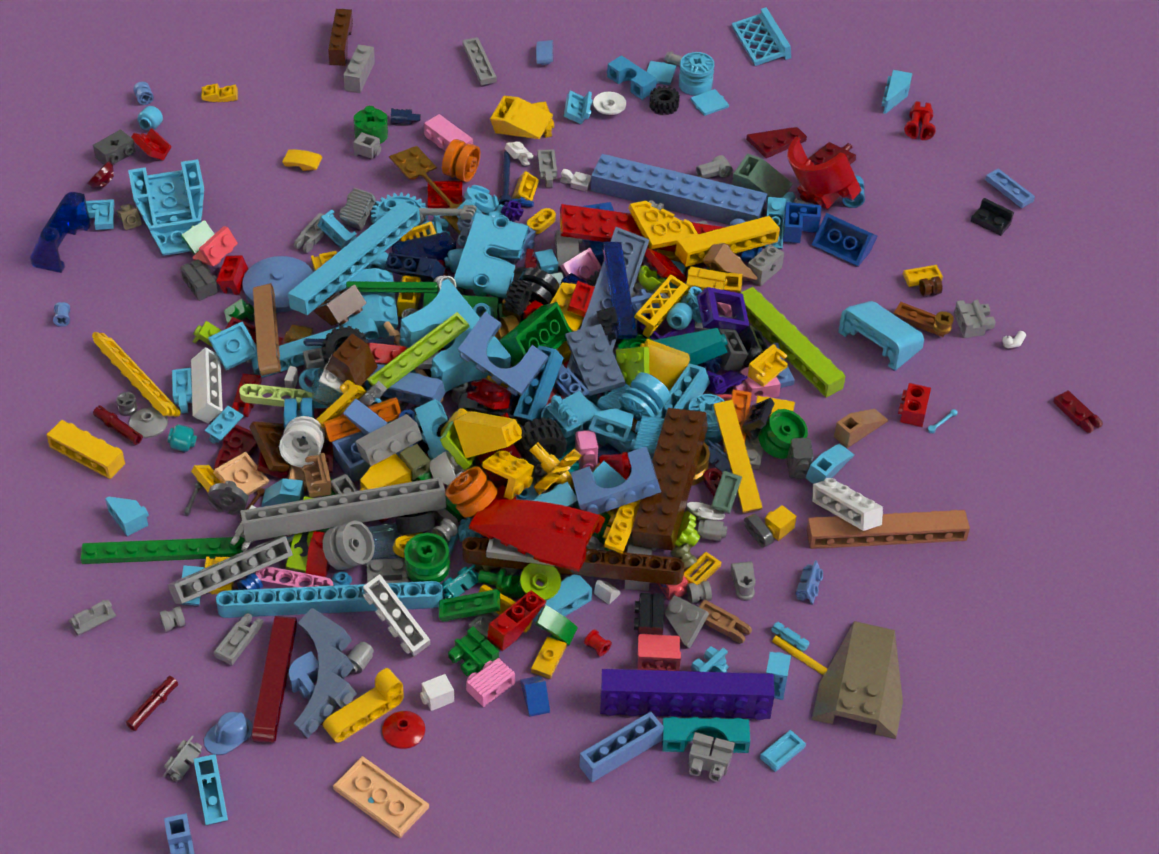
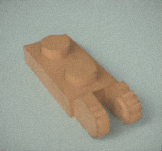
(725, 622)

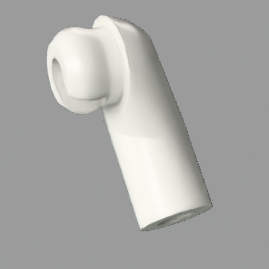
(1008, 342)

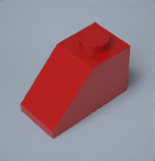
(316, 560)

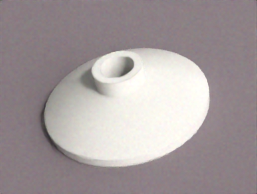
(609, 103)
(704, 511)

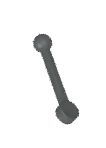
(198, 486)

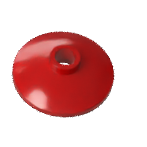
(406, 736)

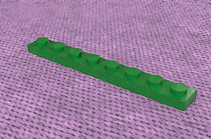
(159, 550)

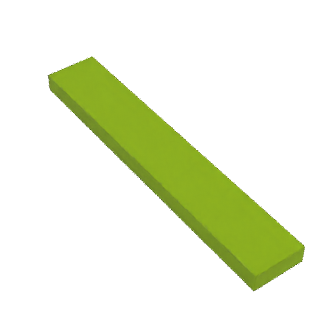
(420, 351)

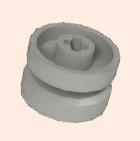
(348, 545)

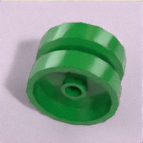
(780, 430)
(427, 558)

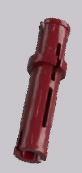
(112, 421)
(158, 696)

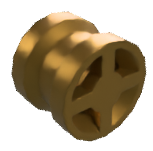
(943, 323)

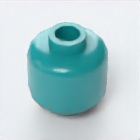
(181, 438)

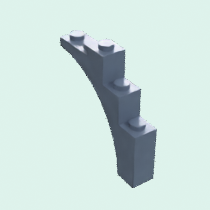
(334, 666)

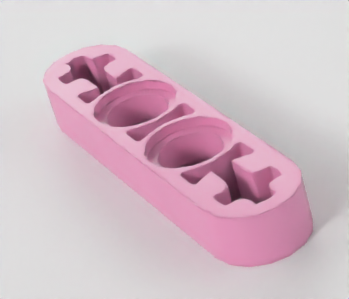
(296, 578)

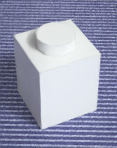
(437, 692)

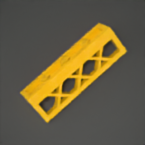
(661, 313)

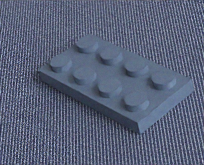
(595, 359)

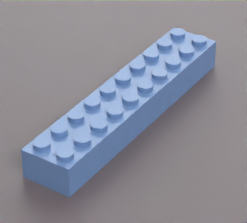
(676, 190)

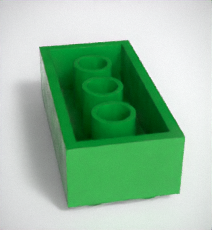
(541, 328)

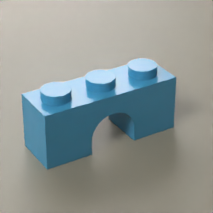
(624, 70)

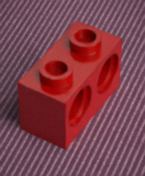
(915, 404)

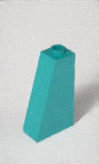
(699, 345)

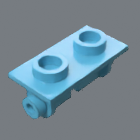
(223, 424)

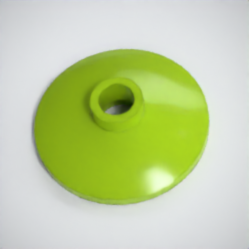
(544, 573)

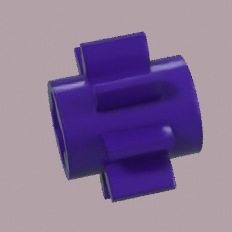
(512, 210)

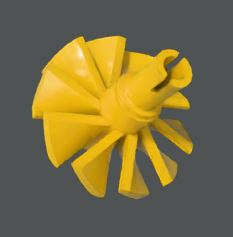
(556, 470)

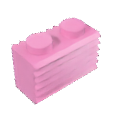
(588, 447)
(490, 681)

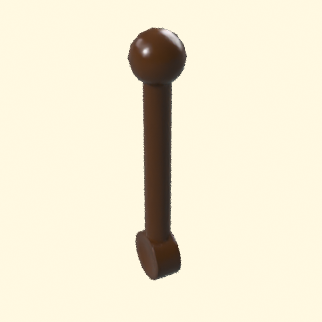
(260, 492)

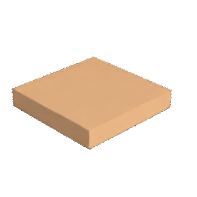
(242, 472)

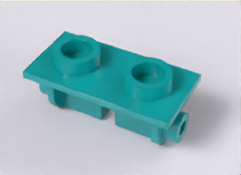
(465, 577)

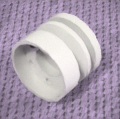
(294, 447)

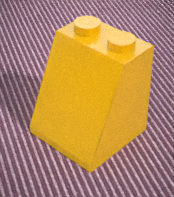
(485, 432)
(386, 473)

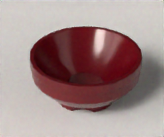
(102, 177)

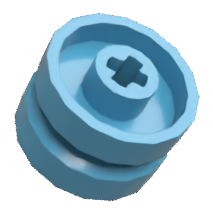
(291, 409)

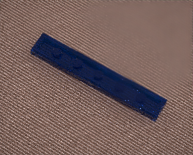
(619, 289)

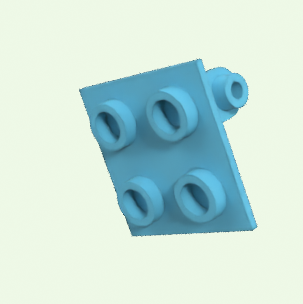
(572, 410)

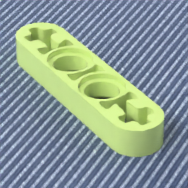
(275, 399)

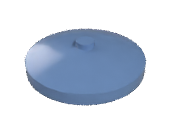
(282, 273)

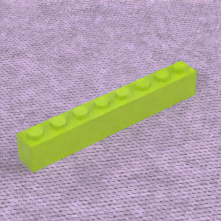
(797, 347)

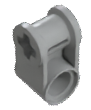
(743, 579)

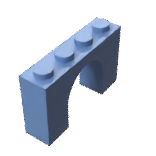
(516, 378)
(639, 485)

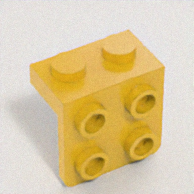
(514, 469)

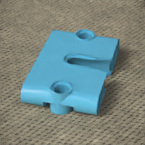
(490, 237)

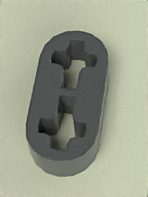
(758, 530)

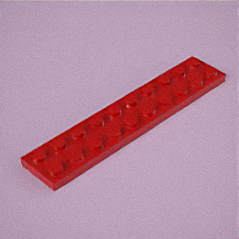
(600, 224)

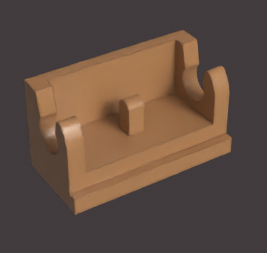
(317, 476)

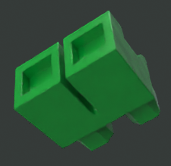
(474, 651)

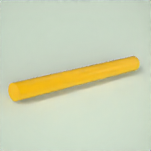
(799, 655)

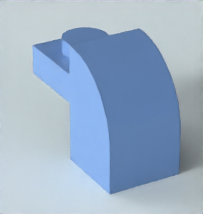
(303, 674)
(179, 834)

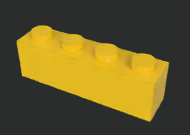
(86, 449)

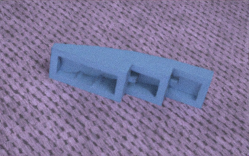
(364, 418)

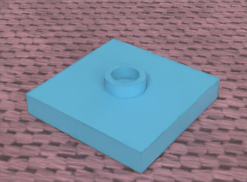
(233, 345)

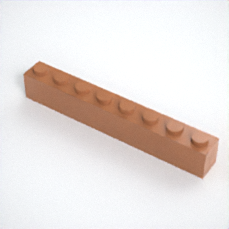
(895, 529)

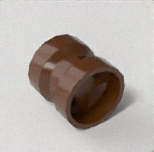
(930, 286)

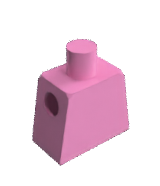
(771, 390)

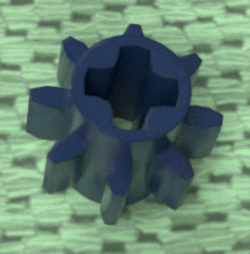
(712, 365)

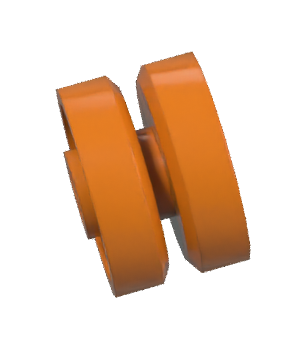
(461, 160)
(471, 491)

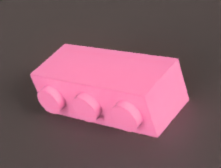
(443, 132)

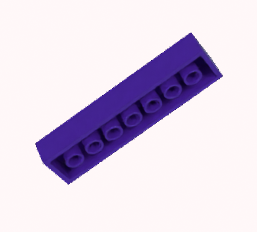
(686, 693)

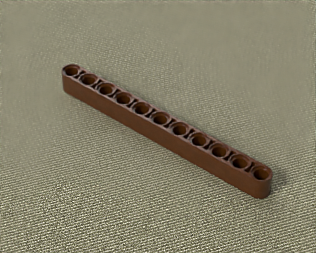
(597, 564)

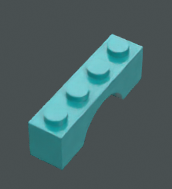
(681, 731)

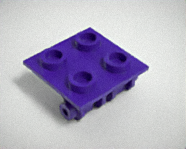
(720, 383)

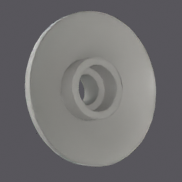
(148, 422)

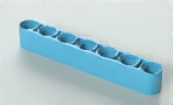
(292, 353)

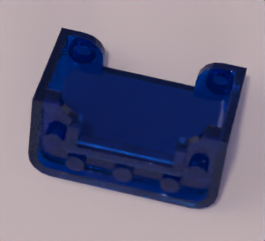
(67, 218)

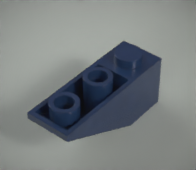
(415, 266)

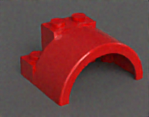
(822, 182)

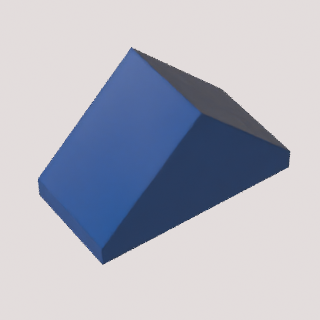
(535, 695)

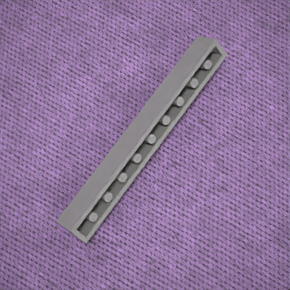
(343, 508)

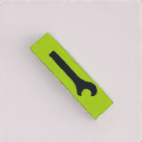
(299, 549)

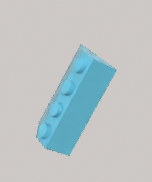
(380, 305)

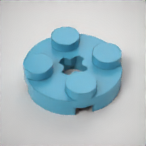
(481, 198)

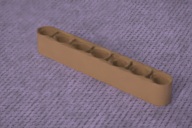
(266, 329)

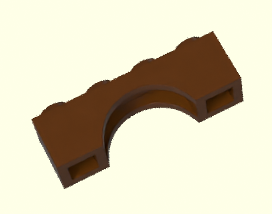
(338, 43)

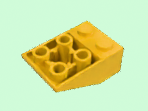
(519, 118)

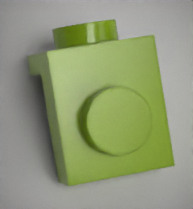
(205, 331)

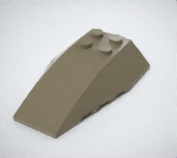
(863, 681)

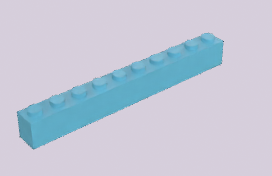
(353, 258)

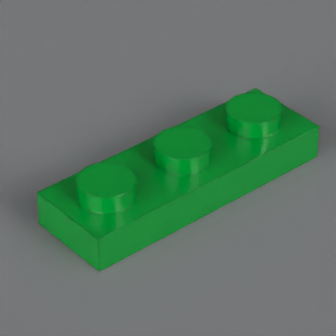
(469, 605)

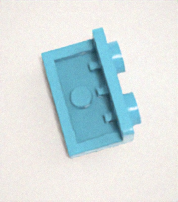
(578, 107)

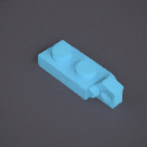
(182, 388)

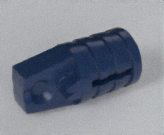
(404, 116)

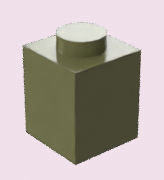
(415, 460)

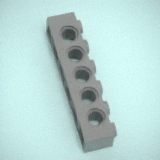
(230, 570)

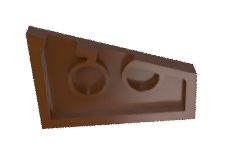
(268, 440)

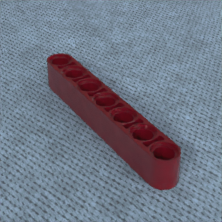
(274, 679)

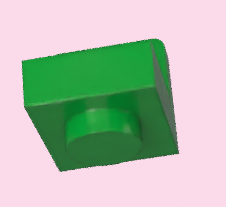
(240, 311)

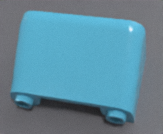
(885, 329)

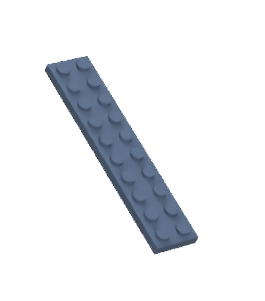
(633, 252)

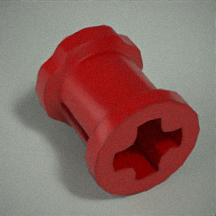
(597, 642)

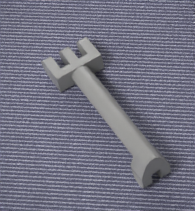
(466, 213)

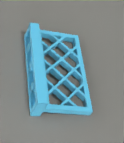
(773, 33)

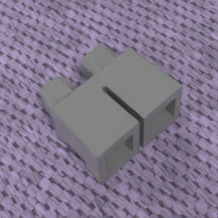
(972, 318)
(716, 763)

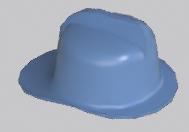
(228, 733)

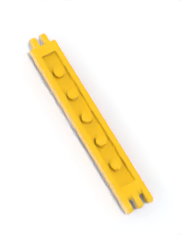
(135, 375)

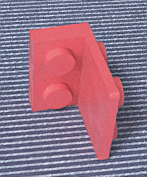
(658, 652)

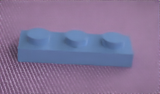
(1010, 188)

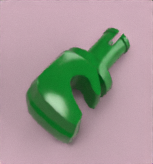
(507, 585)

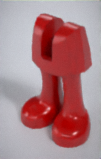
(923, 114)

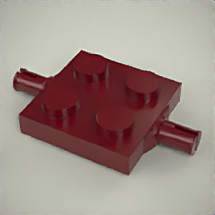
(831, 150)

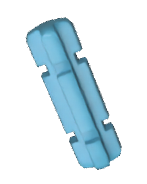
(790, 636)

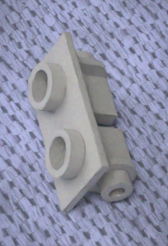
(91, 618)
(176, 766)

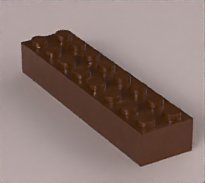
(675, 466)

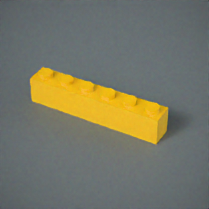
(738, 237)

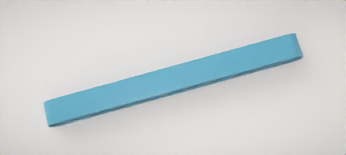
(322, 599)

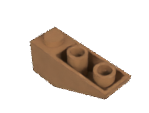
(722, 259)
(857, 426)

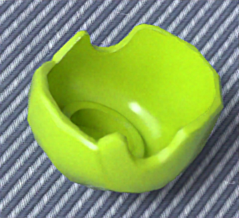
(648, 279)

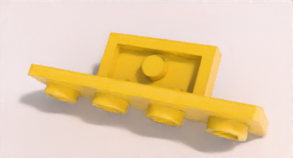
(621, 527)

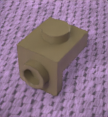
(129, 216)

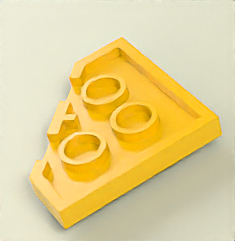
(660, 225)

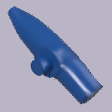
(525, 203)

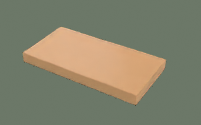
(393, 803)

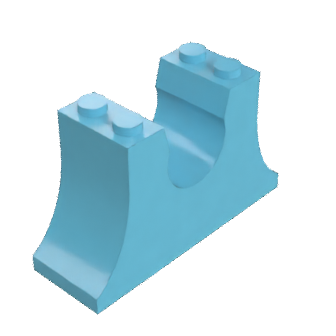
(448, 364)

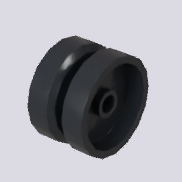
(543, 285)

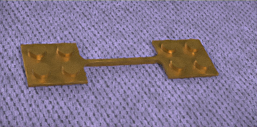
(416, 163)

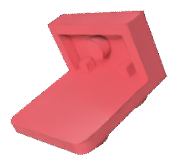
(216, 247)

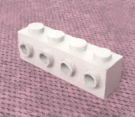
(206, 385)
(847, 504)
(396, 615)

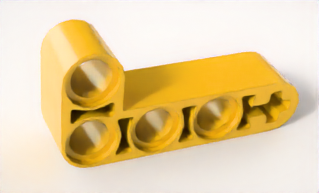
(366, 708)

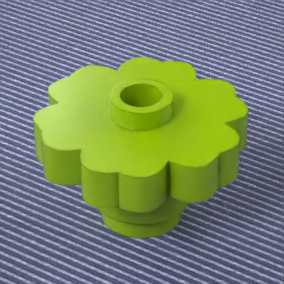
(687, 533)

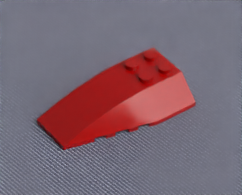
(543, 529)

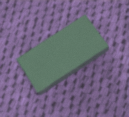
(726, 492)

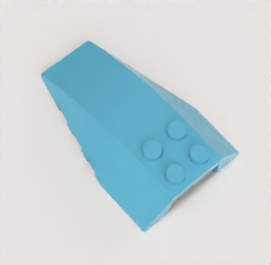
(169, 203)

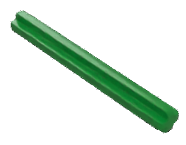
(394, 287)

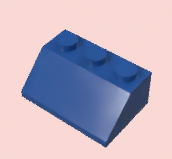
(844, 239)

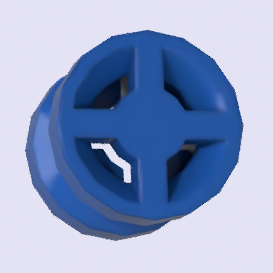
(250, 582)

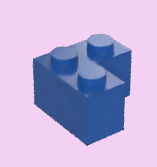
(800, 218)

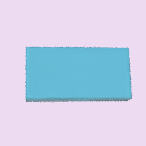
(782, 750)

